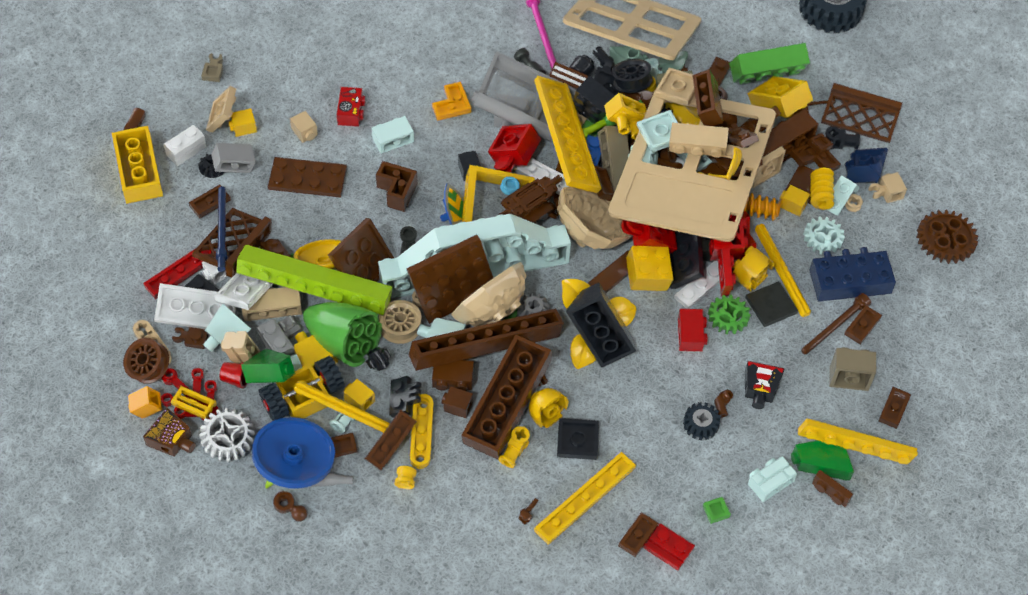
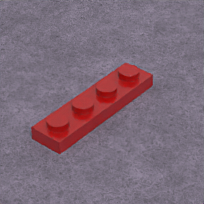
(175, 273)

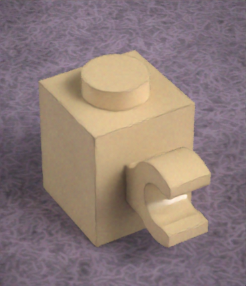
(889, 187)

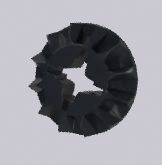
(206, 170)

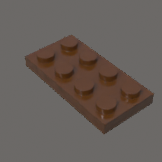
(307, 177)

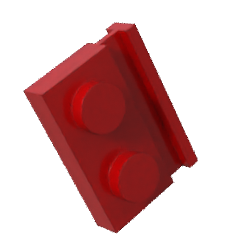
(669, 546)

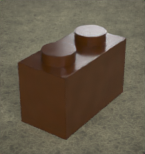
(454, 374)

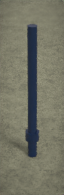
(221, 253)

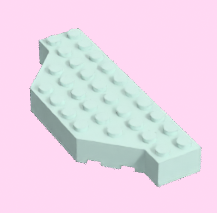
(504, 241)

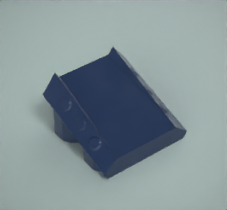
(866, 165)

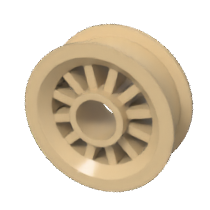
(403, 331)

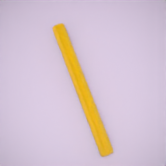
(782, 270)
(341, 406)

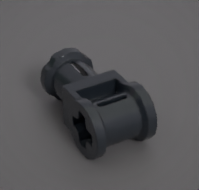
(840, 138)

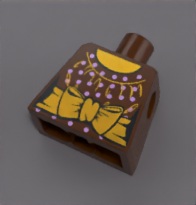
(169, 435)

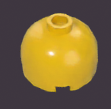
(547, 406)

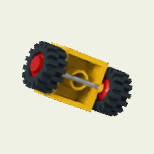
(282, 400)

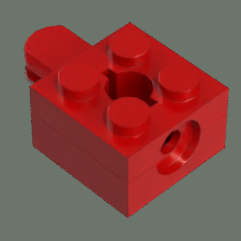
(513, 146)
(650, 235)

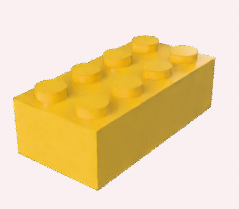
(137, 164)

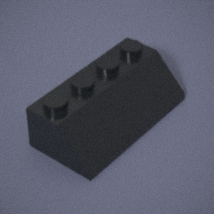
(600, 325)

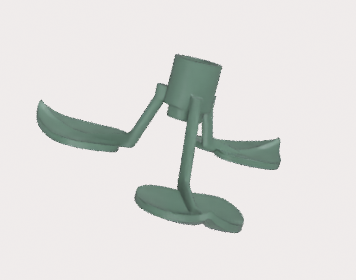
(625, 52)

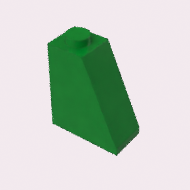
(268, 367)
(828, 458)

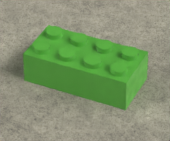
(769, 63)

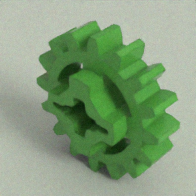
(726, 316)

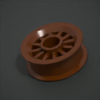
(146, 360)

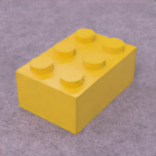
(782, 92)

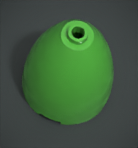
(344, 330)

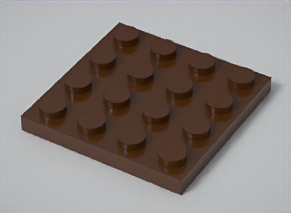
(450, 277)

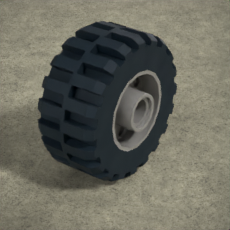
(832, 14)

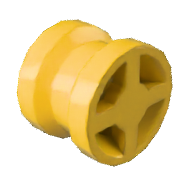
(405, 477)

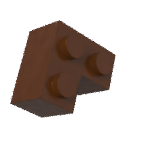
(399, 183)

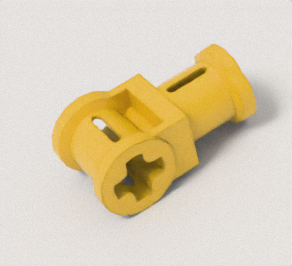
(515, 446)

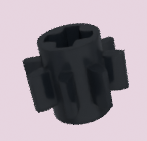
(378, 358)

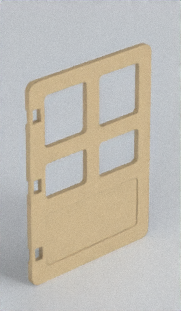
(682, 197)

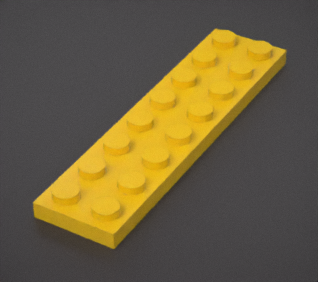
(567, 135)

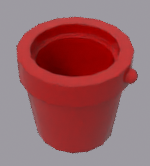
(233, 374)

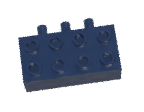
(852, 274)

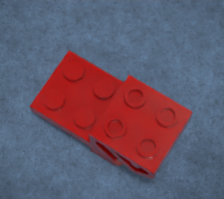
(726, 253)

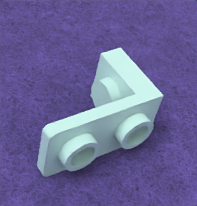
(842, 191)

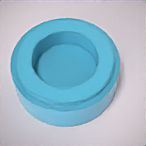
(509, 185)

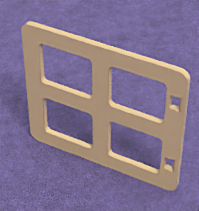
(633, 20)

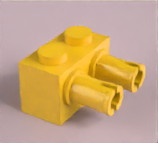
(625, 113)

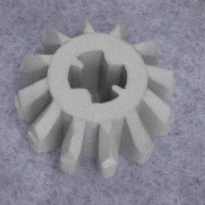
(532, 305)

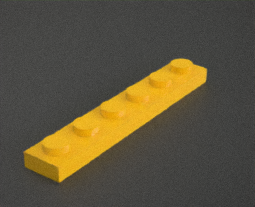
(857, 441)
(584, 498)

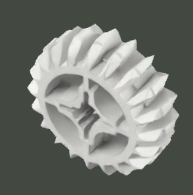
(212, 442)

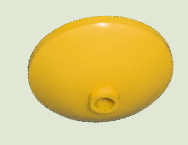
(317, 252)

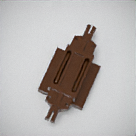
(532, 199)

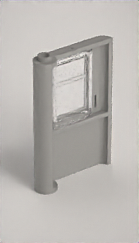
(512, 94)

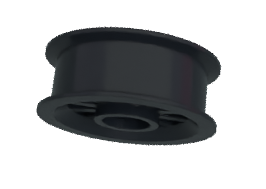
(632, 75)

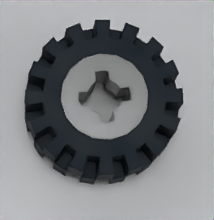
(698, 427)

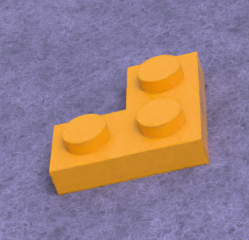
(454, 105)

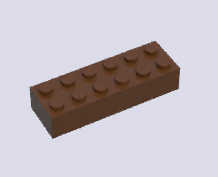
(506, 397)

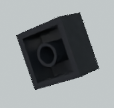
(591, 98)

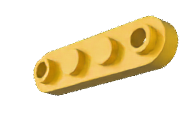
(422, 433)

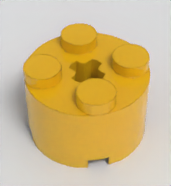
(752, 268)

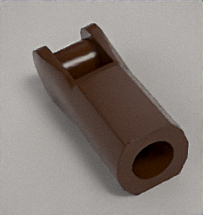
(135, 119)

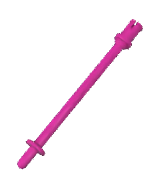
(533, 4)

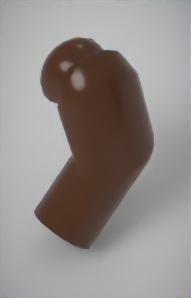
(721, 402)

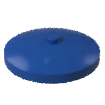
(293, 453)

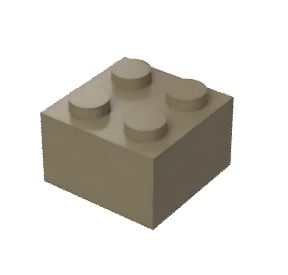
(852, 369)

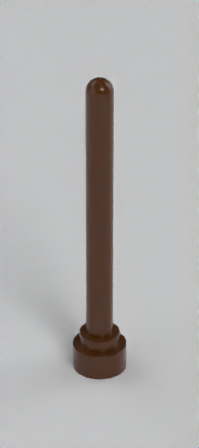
(859, 303)

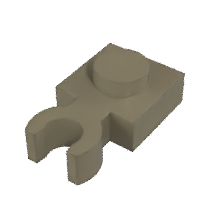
(213, 70)

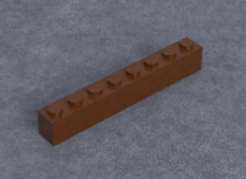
(484, 339)

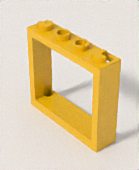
(486, 175)

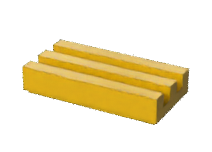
(206, 409)

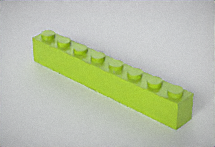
(313, 279)

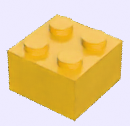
(649, 268)

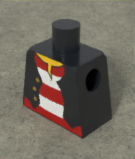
(761, 382)

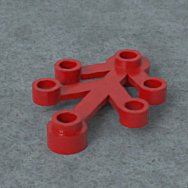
(174, 380)

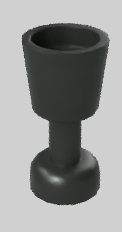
(522, 56)
(408, 236)

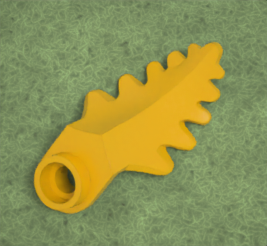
(684, 113)

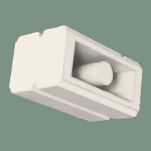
(185, 145)

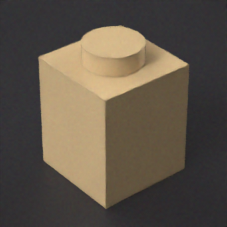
(304, 126)

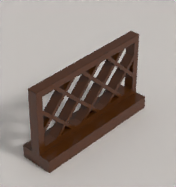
(865, 100)
(254, 237)

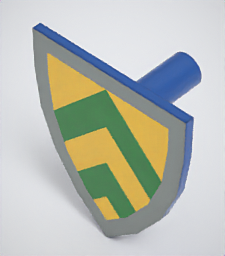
(453, 205)

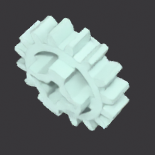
(823, 235)

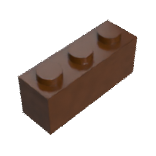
(707, 98)

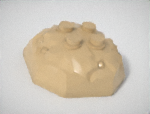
(589, 219)
(494, 299)

